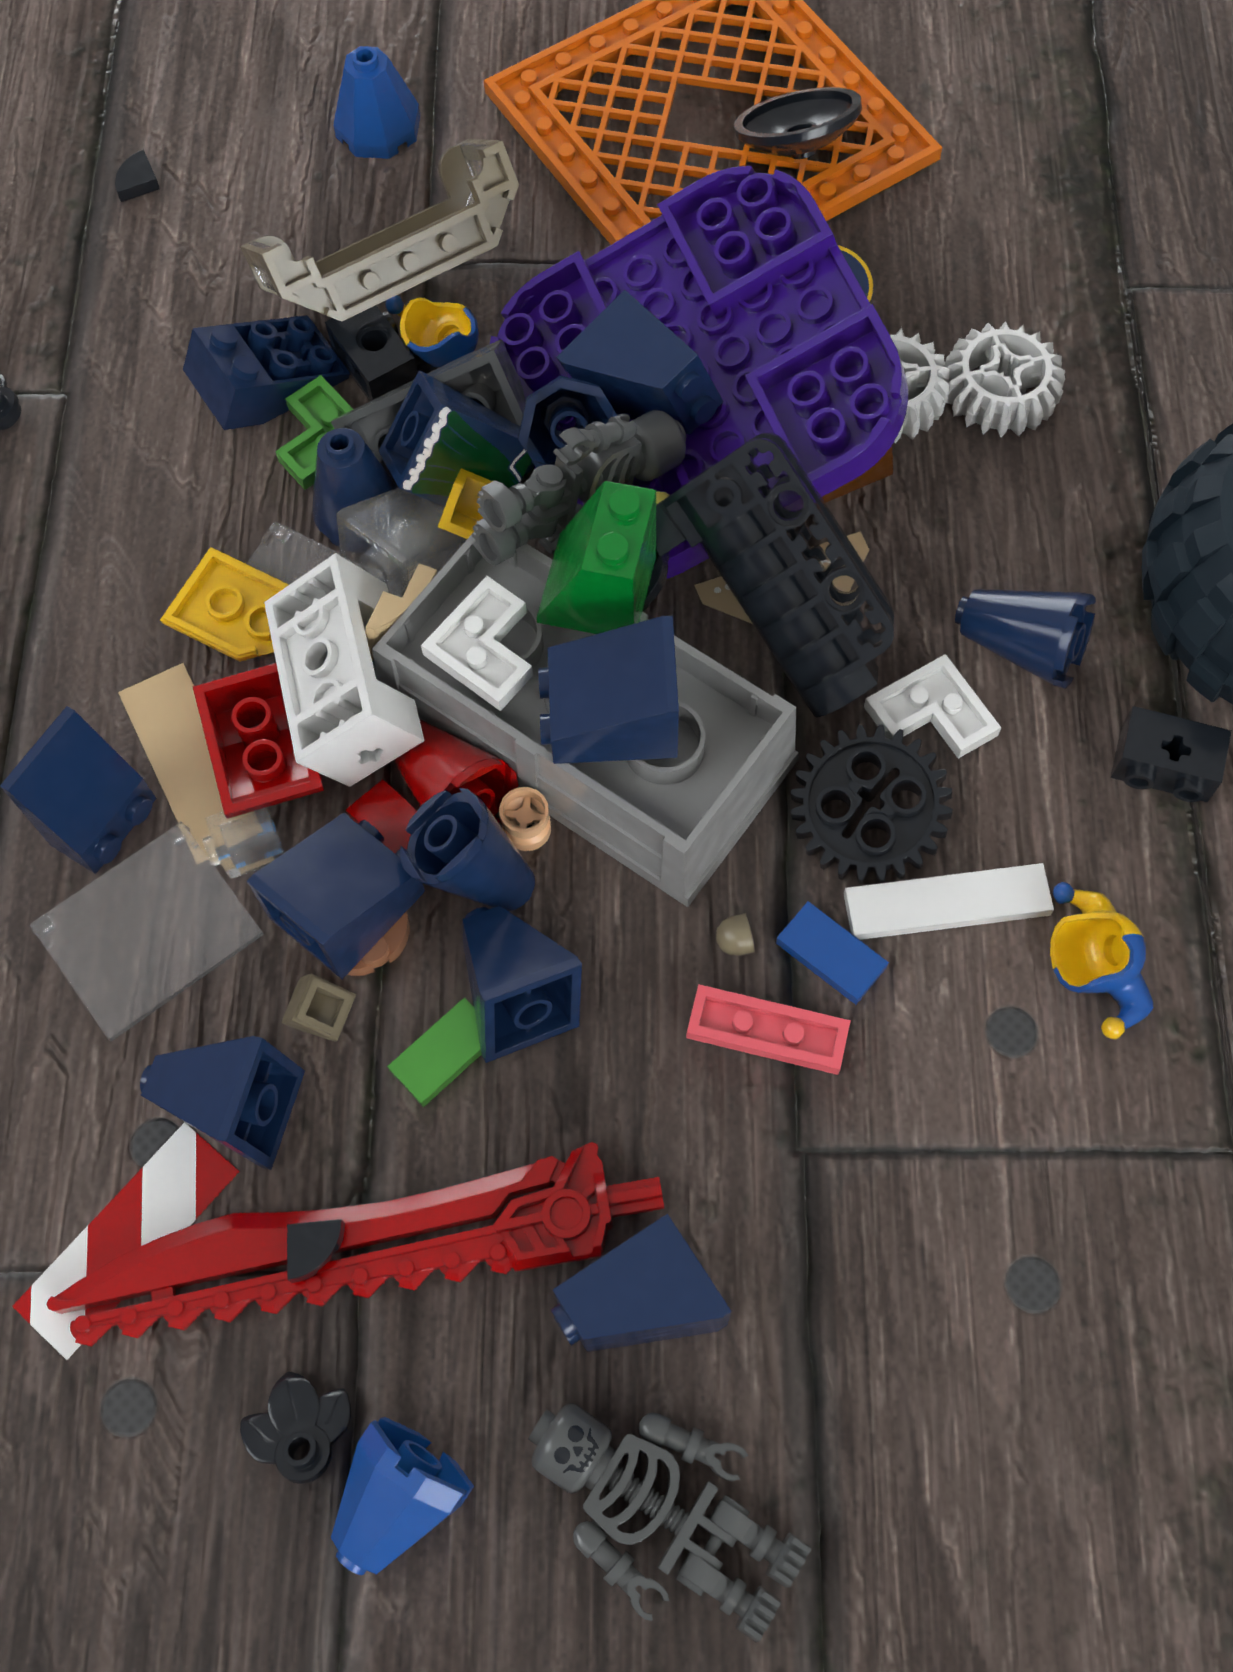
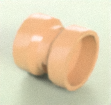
(524, 807)

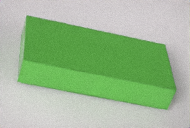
(439, 1054)

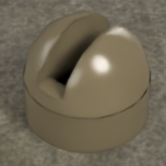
(735, 936)

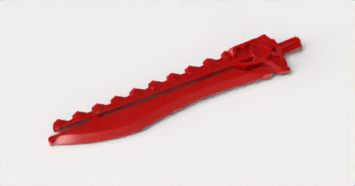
(531, 1233)

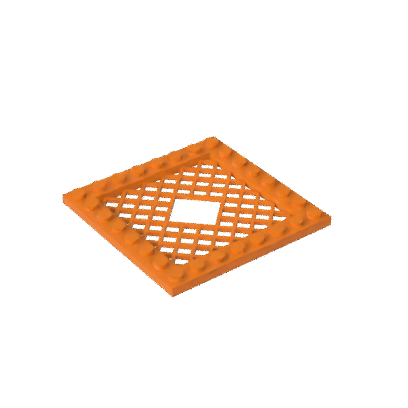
(522, 93)

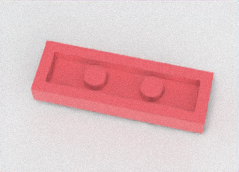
(768, 1029)

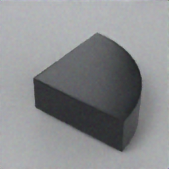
(135, 177)
(311, 1247)

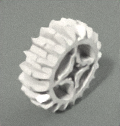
(1011, 367)
(926, 383)

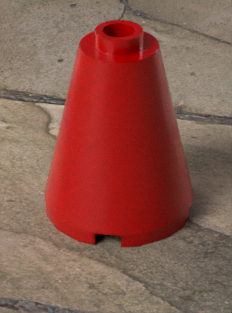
(451, 764)

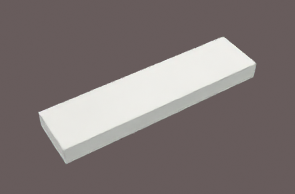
(948, 901)

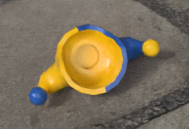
(436, 329)
(1101, 955)

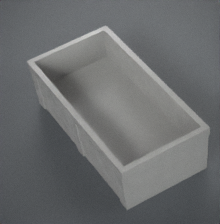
(653, 815)

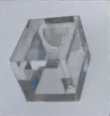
(242, 841)

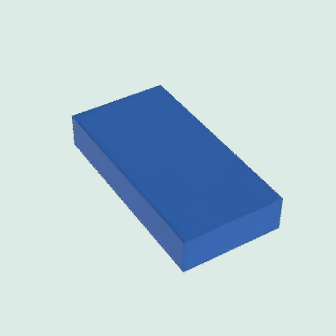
(832, 952)

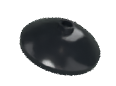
(799, 121)

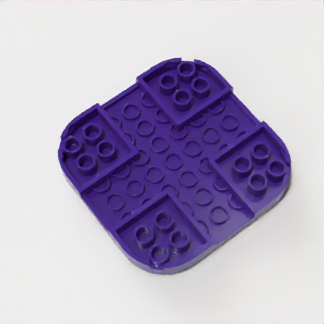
(766, 304)

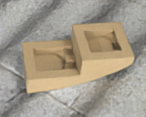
(392, 607)

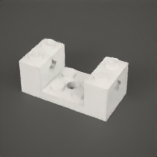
(333, 703)

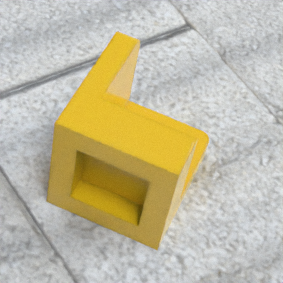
(462, 506)

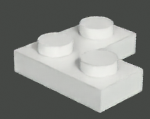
(470, 647)
(937, 696)

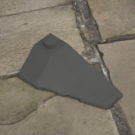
(480, 375)

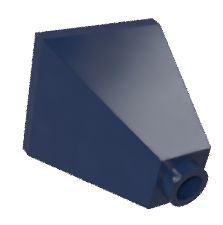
(519, 982)
(230, 1092)

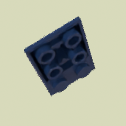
(255, 365)

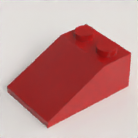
(251, 742)

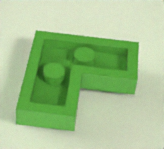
(315, 408)

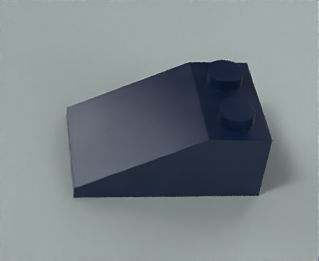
(79, 792)

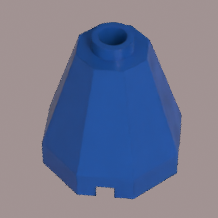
(374, 106)
(393, 1496)

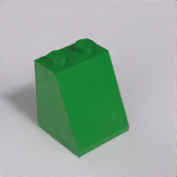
(603, 562)

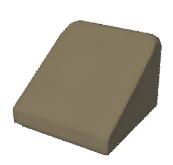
(318, 1007)

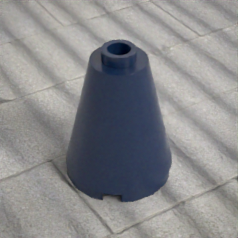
(344, 476)
(1030, 628)
(466, 852)

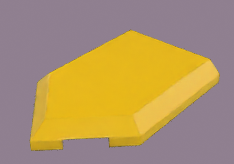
(225, 606)

